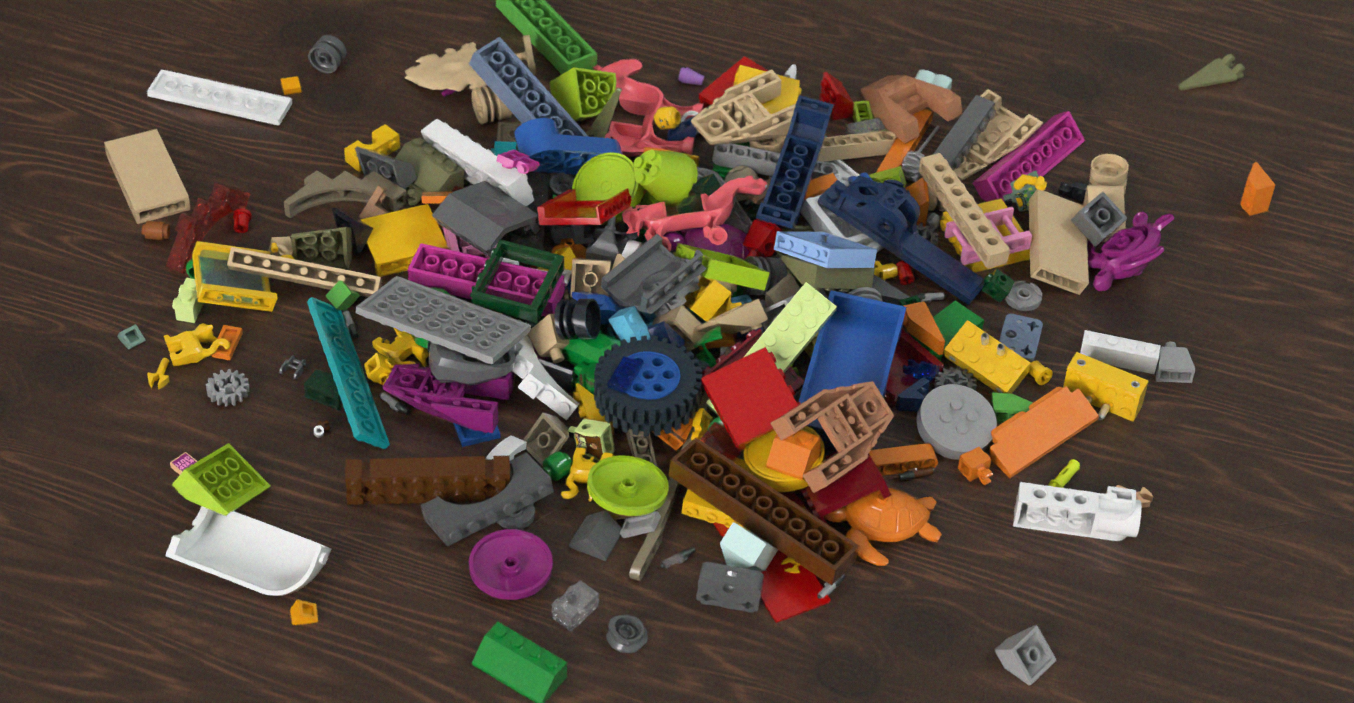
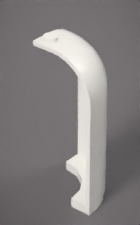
(249, 552)

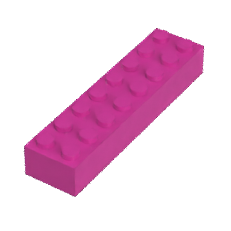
(459, 272)

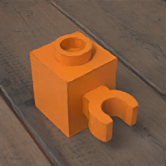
(975, 465)

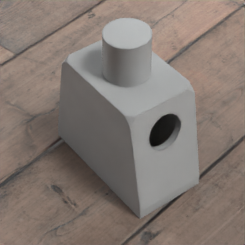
(1174, 364)

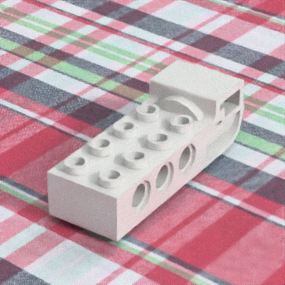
(1078, 512)

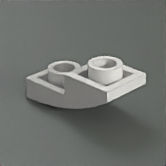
(509, 446)

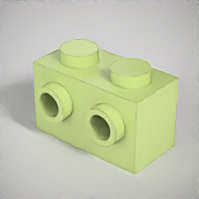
(186, 304)

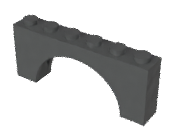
(456, 521)

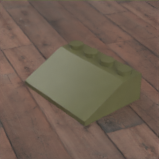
(829, 278)

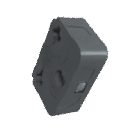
(730, 587)

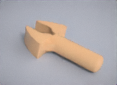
(1143, 495)

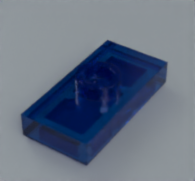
(624, 374)

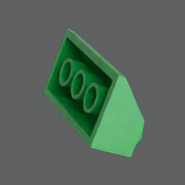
(520, 663)

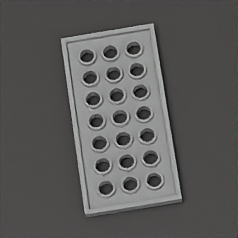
(443, 319)

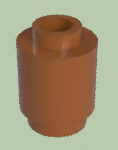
(156, 230)

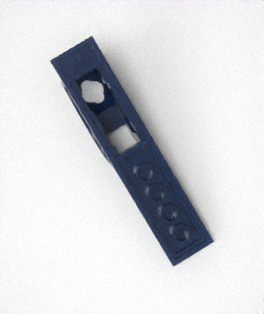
(901, 214)

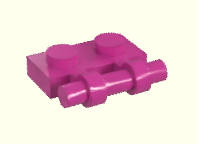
(517, 159)

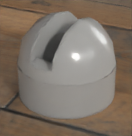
(935, 220)

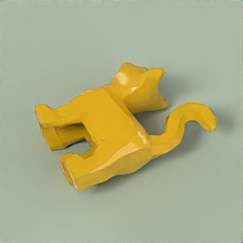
(190, 345)
(401, 348)
(579, 472)

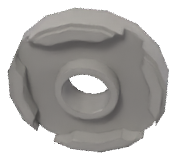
(1020, 303)

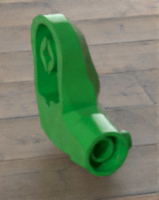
(588, 349)

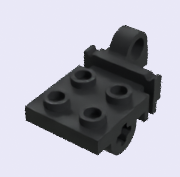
(579, 233)

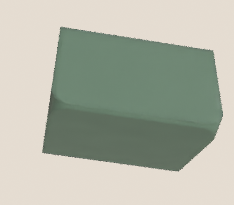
(131, 337)

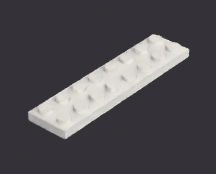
(220, 97)

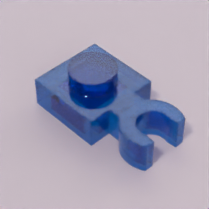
(921, 370)

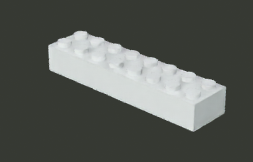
(477, 161)

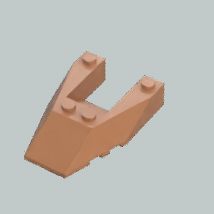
(900, 96)
(851, 419)

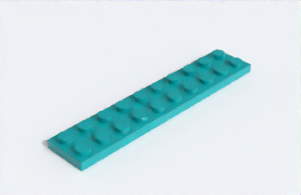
(348, 374)

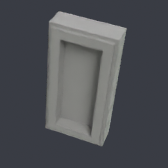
(640, 524)

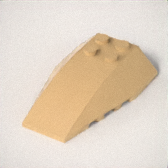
(1000, 137)

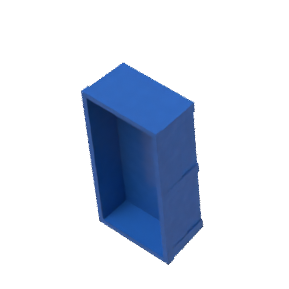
(853, 348)

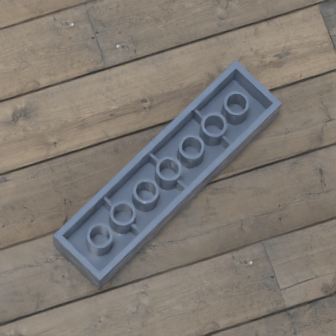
(519, 87)

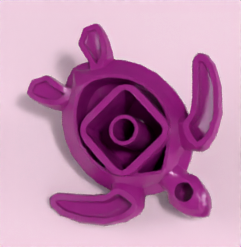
(696, 238)
(1127, 250)

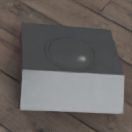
(483, 215)
(651, 276)

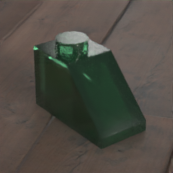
(322, 389)

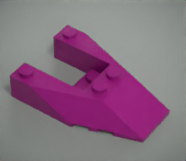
(445, 400)

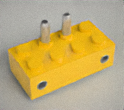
(987, 359)
(1106, 386)

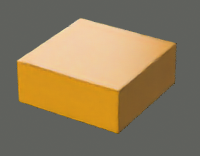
(290, 85)

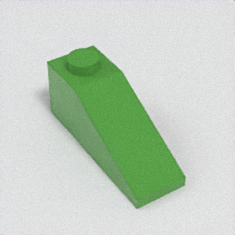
(1007, 405)

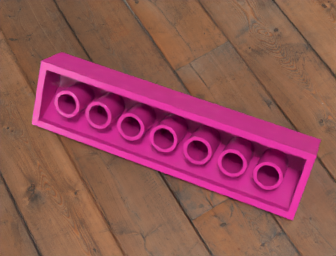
(1038, 153)

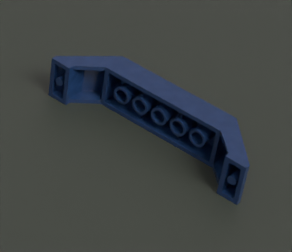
(796, 163)

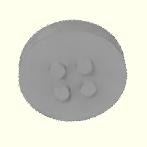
(955, 420)

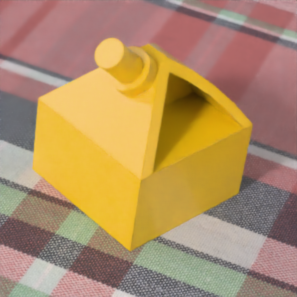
(710, 299)

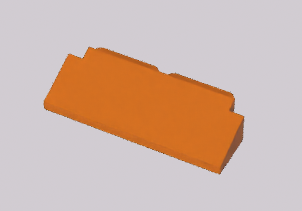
(1040, 430)

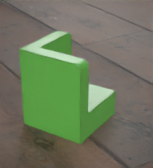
(342, 296)

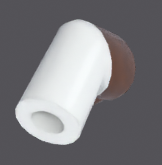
(321, 426)

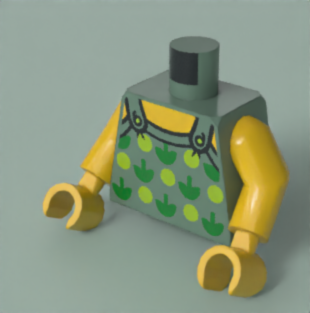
(1023, 189)

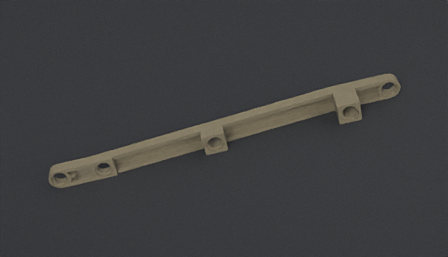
(654, 538)

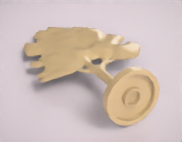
(453, 68)

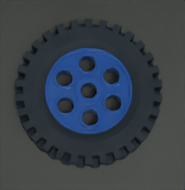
(661, 394)

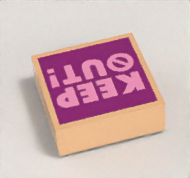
(182, 462)

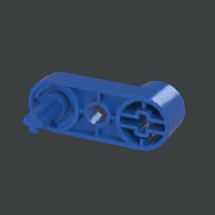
(559, 152)

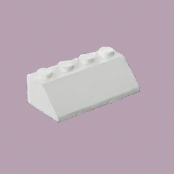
(1121, 351)

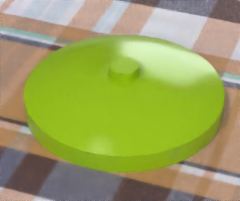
(627, 485)

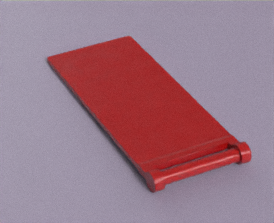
(786, 592)

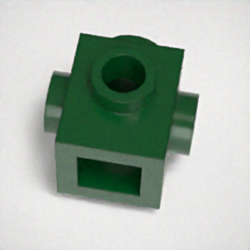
(997, 285)

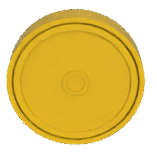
(756, 458)

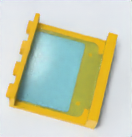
(229, 287)

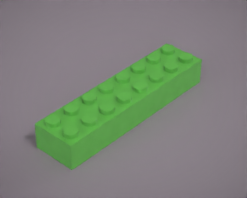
(549, 34)

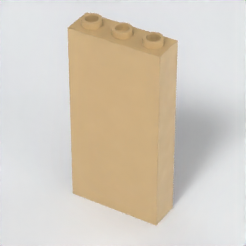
(147, 176)
(1057, 244)

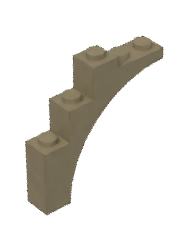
(344, 187)

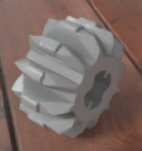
(911, 165)

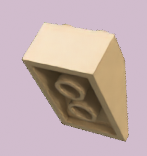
(739, 319)

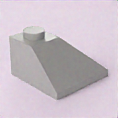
(1026, 654)

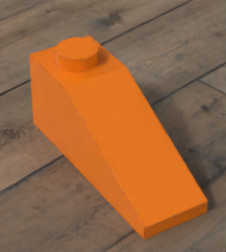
(923, 327)

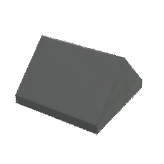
(597, 535)

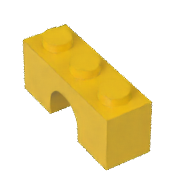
(383, 141)

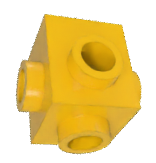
(379, 368)

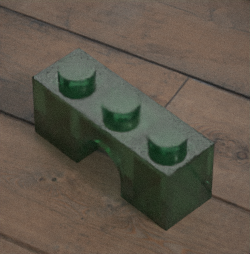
(706, 184)

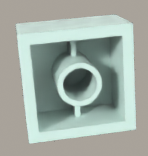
(746, 549)

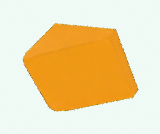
(303, 613)

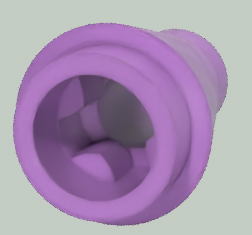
(689, 76)

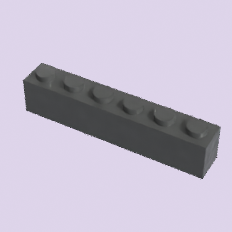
(966, 131)

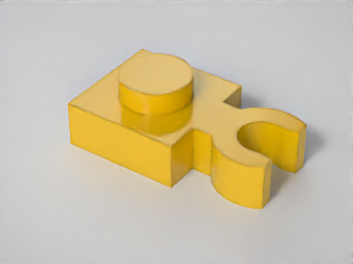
(700, 423)

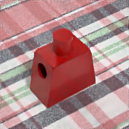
(761, 239)

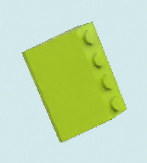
(221, 481)

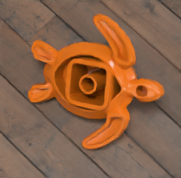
(886, 521)

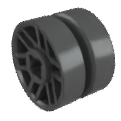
(327, 54)

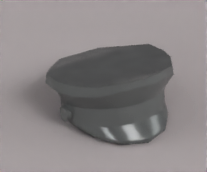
(626, 634)

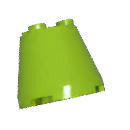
(666, 175)

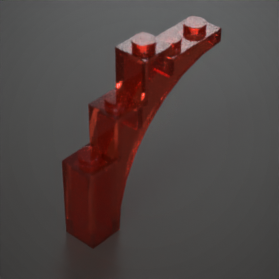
(206, 213)

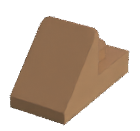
(372, 207)

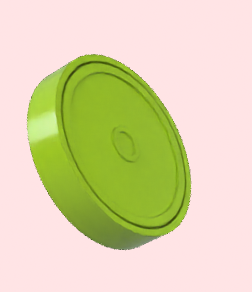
(605, 177)

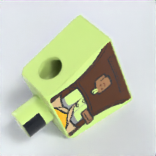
(594, 437)

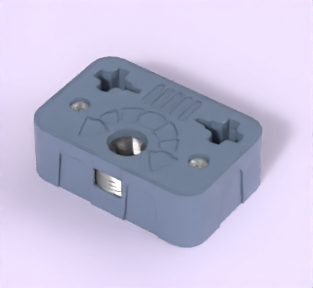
(1021, 335)

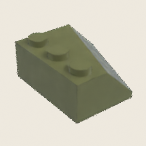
(324, 247)

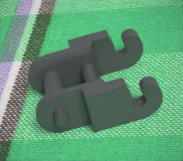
(288, 363)

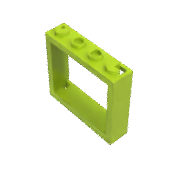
(726, 267)

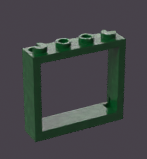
(526, 255)

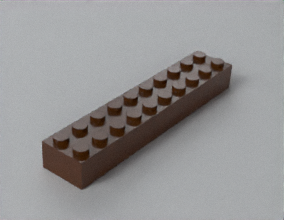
(763, 511)

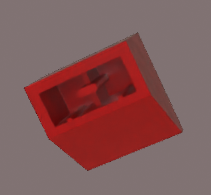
(835, 93)

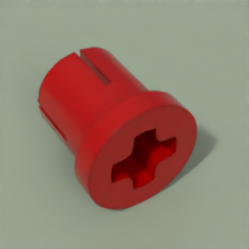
(241, 220)
(905, 271)

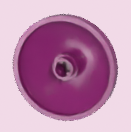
(510, 564)

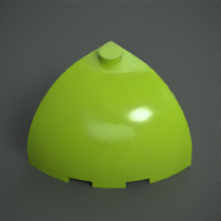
(583, 91)

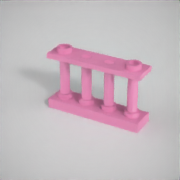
(1016, 241)

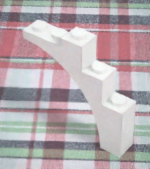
(538, 382)

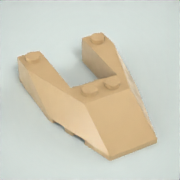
(740, 113)

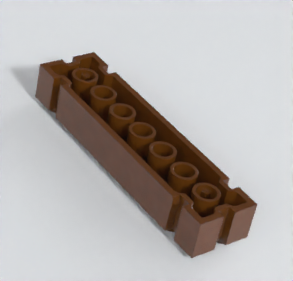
(425, 479)

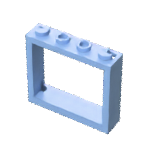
(833, 253)

